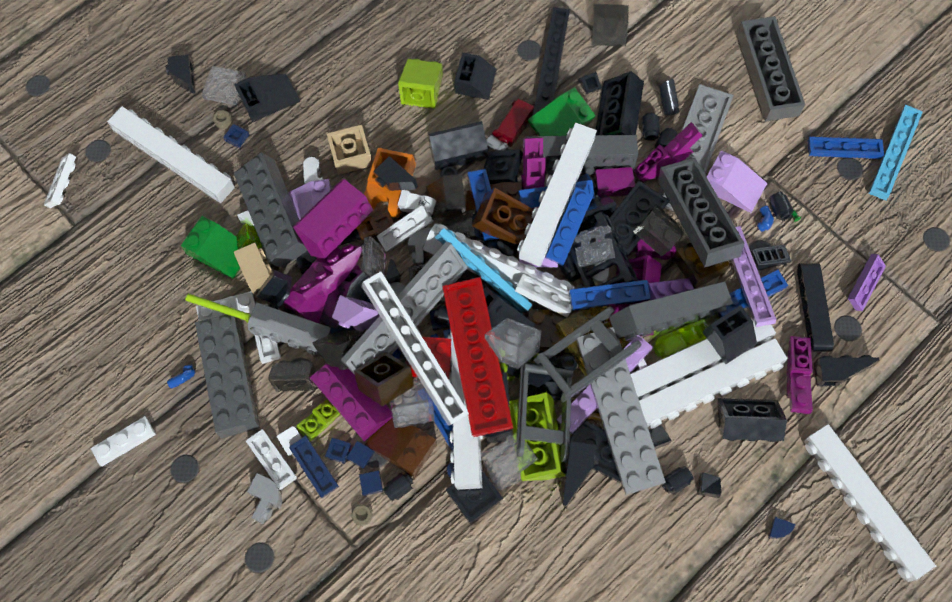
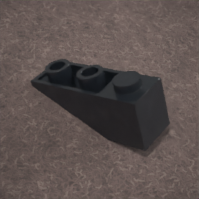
(835, 371)

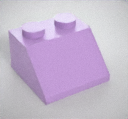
(355, 313)

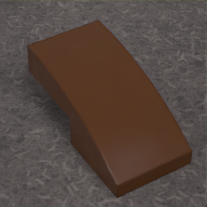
(374, 226)

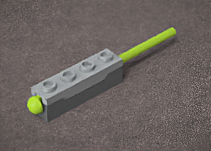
(273, 324)

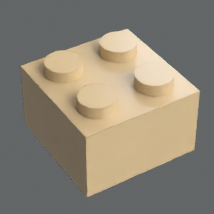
(349, 149)
(253, 266)

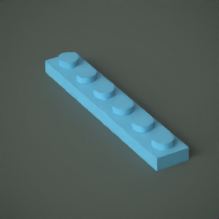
(895, 152)
(488, 274)

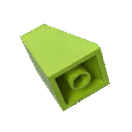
(420, 83)

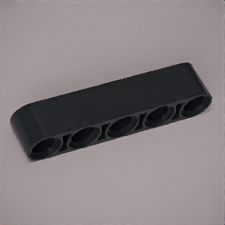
(815, 307)

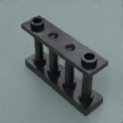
(626, 271)

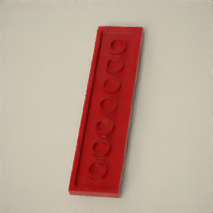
(476, 360)

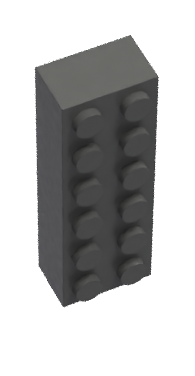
(770, 69)
(605, 153)
(270, 209)
(700, 212)
(670, 311)
(227, 376)

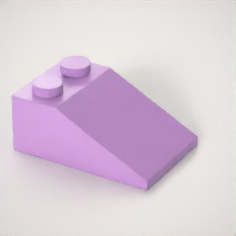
(735, 182)
(308, 195)

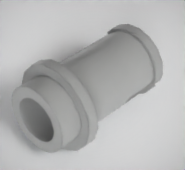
(496, 144)

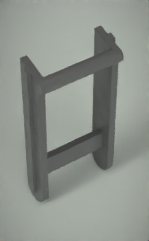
(595, 324)
(539, 434)

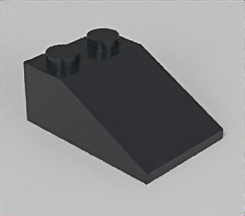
(580, 464)

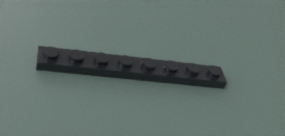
(552, 58)

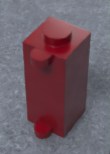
(514, 122)

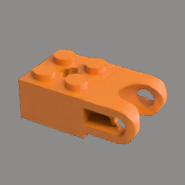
(375, 193)

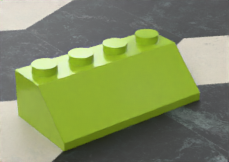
(540, 414)

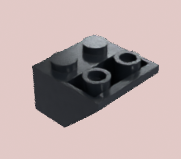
(474, 77)
(732, 334)

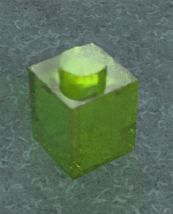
(248, 236)
(694, 332)
(669, 344)

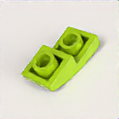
(318, 421)

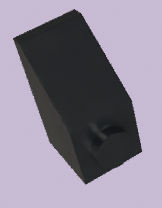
(181, 71)
(394, 176)

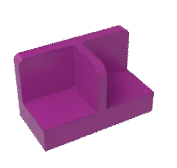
(614, 181)

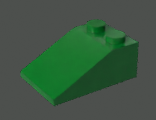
(562, 115)
(213, 247)

